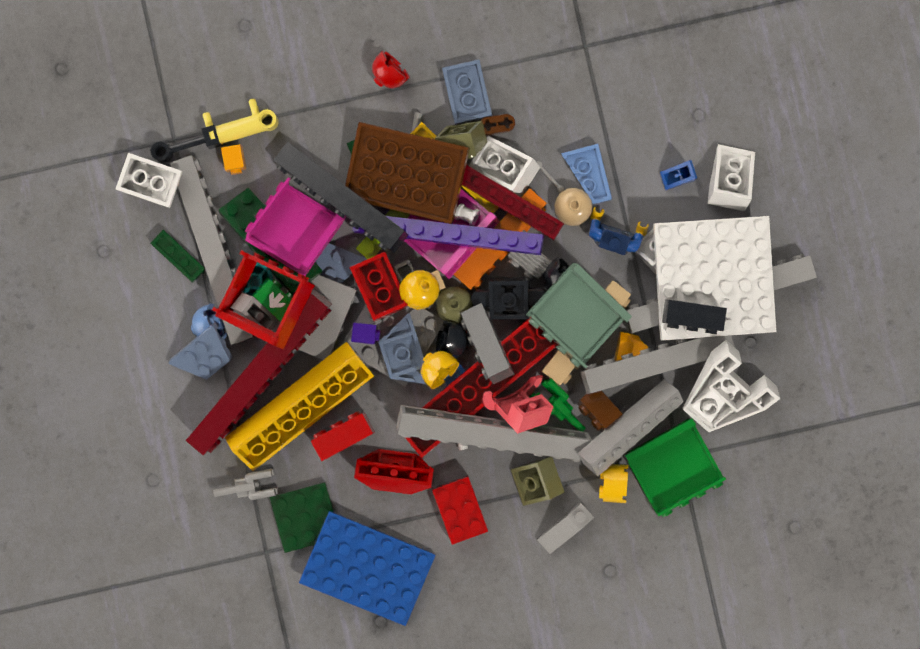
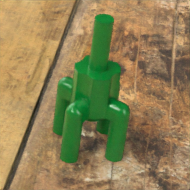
(561, 407)

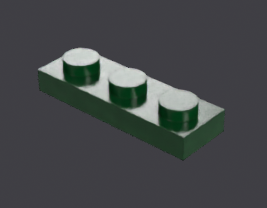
(178, 256)

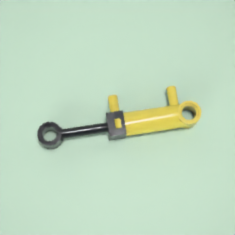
(215, 136)

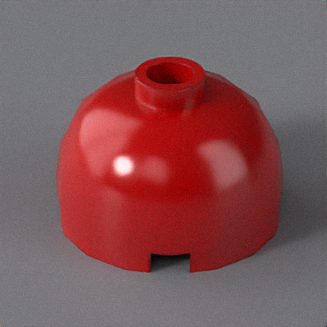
(388, 72)

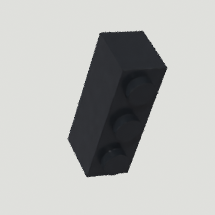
(694, 316)

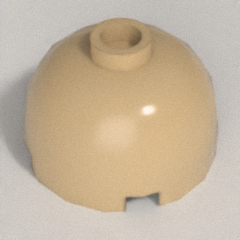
(573, 207)

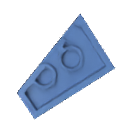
(590, 172)

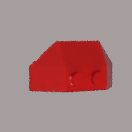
(394, 472)

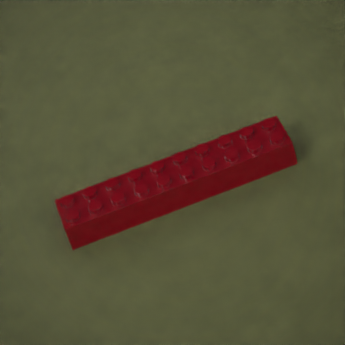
(255, 378)

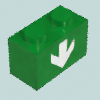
(273, 298)

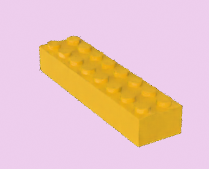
(299, 406)

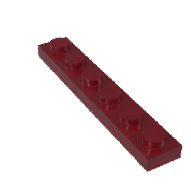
(511, 203)

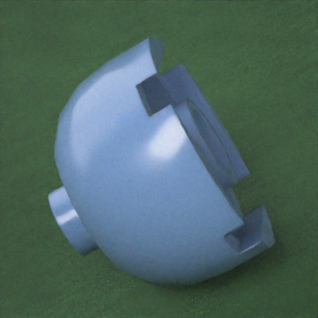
(204, 318)

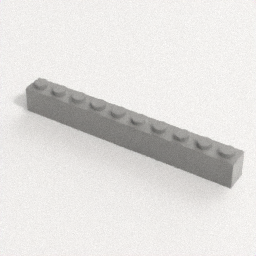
(207, 235)
(784, 275)
(490, 433)

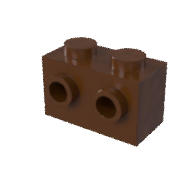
(599, 410)

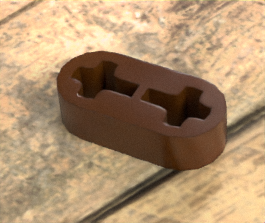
(499, 119)

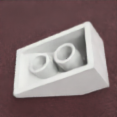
(505, 166)
(732, 178)
(149, 180)

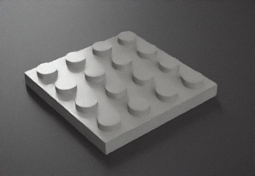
(425, 325)

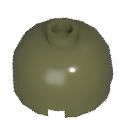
(452, 303)

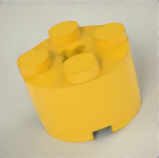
(614, 484)

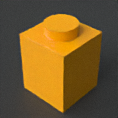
(233, 159)

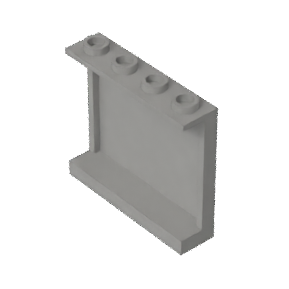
(324, 338)

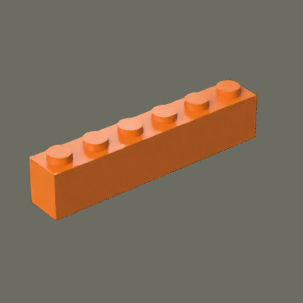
(482, 260)

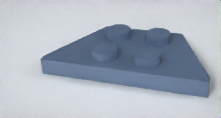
(337, 262)
(403, 352)
(203, 354)

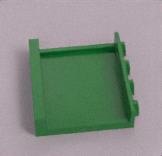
(674, 467)

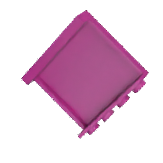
(293, 228)
(449, 257)

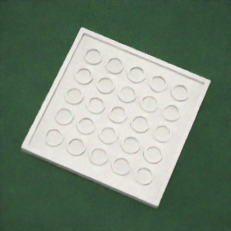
(718, 266)

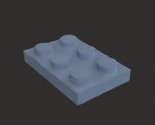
(467, 91)

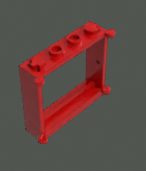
(237, 286)

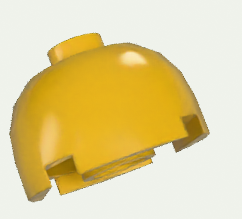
(419, 289)
(437, 368)

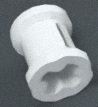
(467, 214)

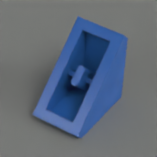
(678, 175)

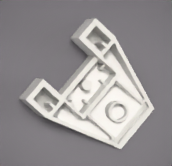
(723, 396)

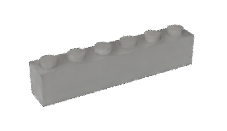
(630, 427)

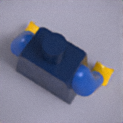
(614, 238)

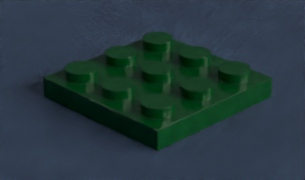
(301, 515)

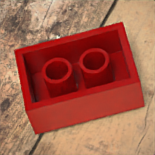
(378, 286)
(342, 435)
(460, 510)

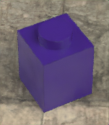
(365, 333)

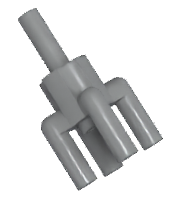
(250, 486)

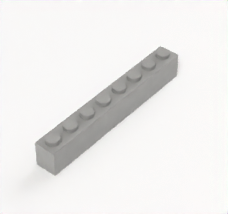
(649, 362)

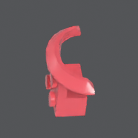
(520, 410)

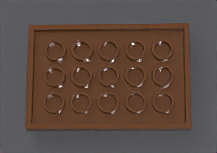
(407, 172)

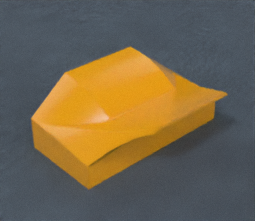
(628, 344)

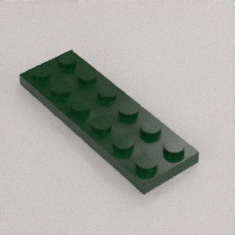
(239, 214)

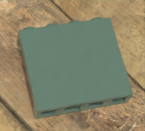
(577, 315)

